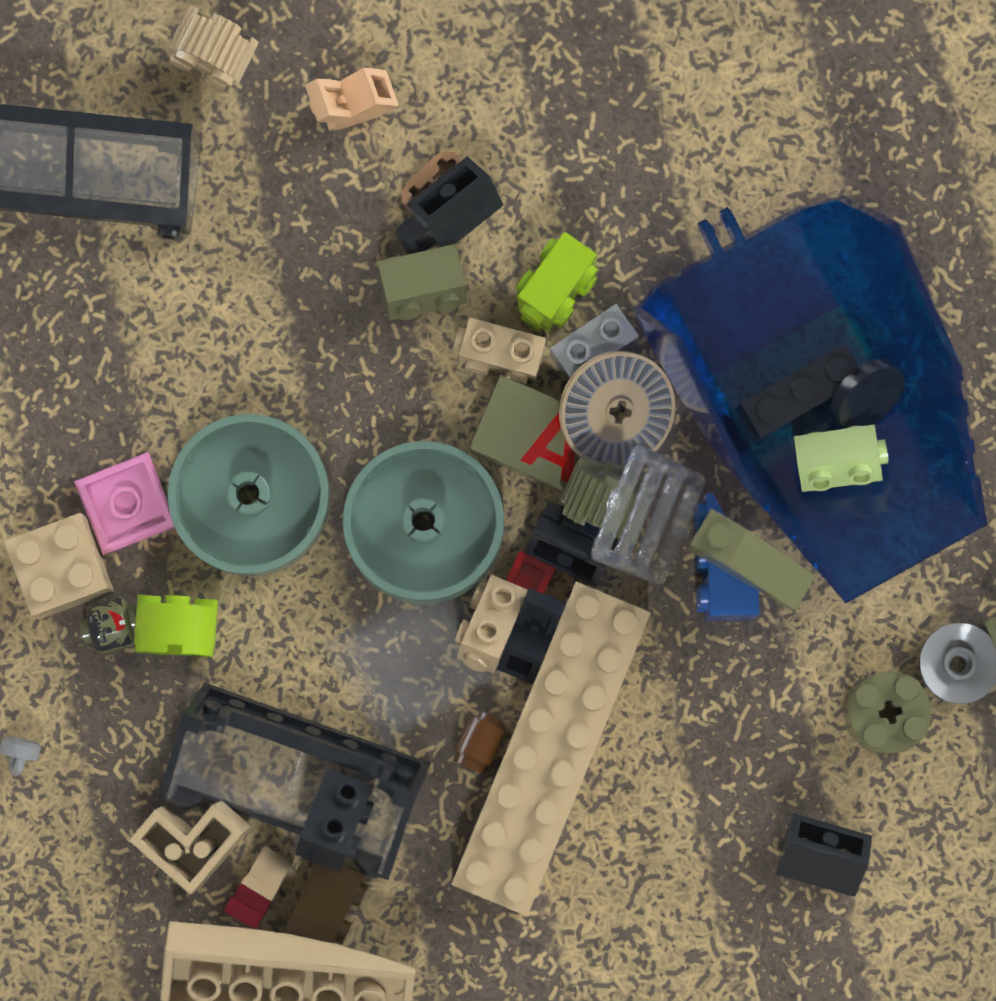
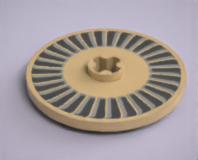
(601, 385)

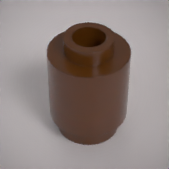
(479, 742)

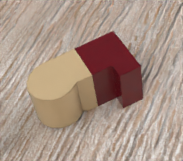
(259, 888)

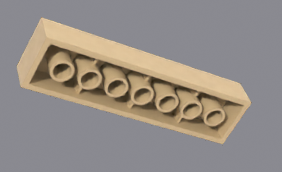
(551, 749)

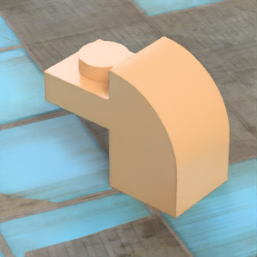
(353, 99)

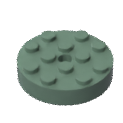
(240, 454)
(428, 563)

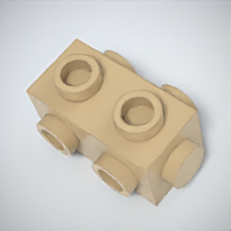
(500, 350)
(491, 624)

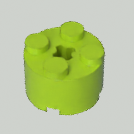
(175, 626)

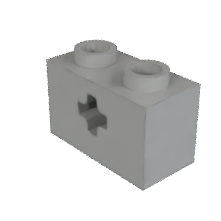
(602, 334)

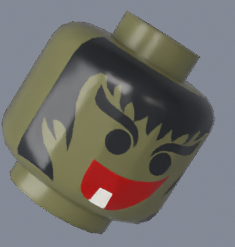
(109, 625)

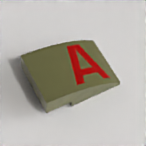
(525, 435)

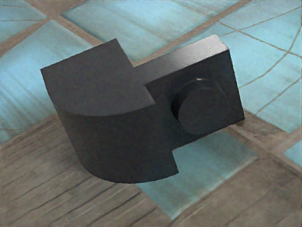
(531, 636)

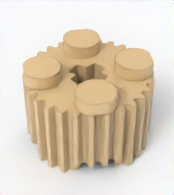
(212, 48)

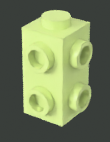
(840, 458)

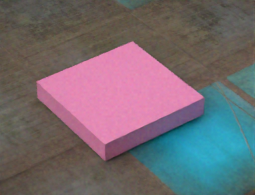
(125, 503)

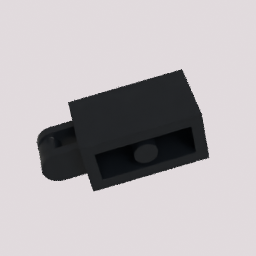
(449, 208)

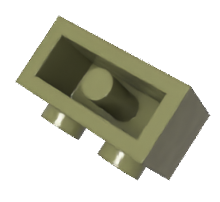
(422, 283)

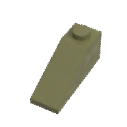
(751, 560)

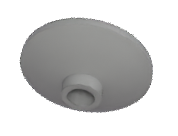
(979, 657)

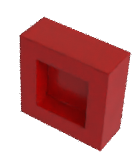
(530, 573)

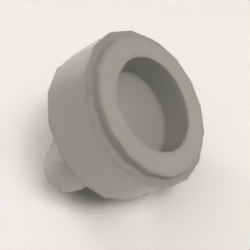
(19, 751)

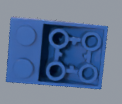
(721, 595)

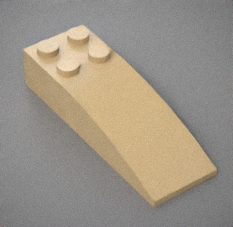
(272, 966)

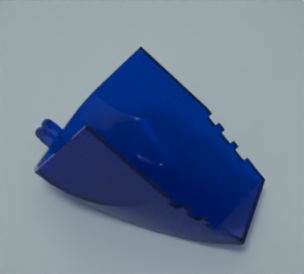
(783, 301)

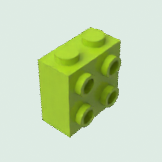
(550, 292)

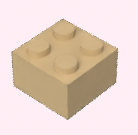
(59, 566)

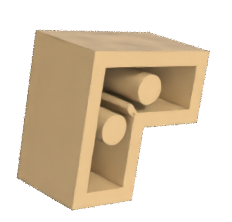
(188, 852)

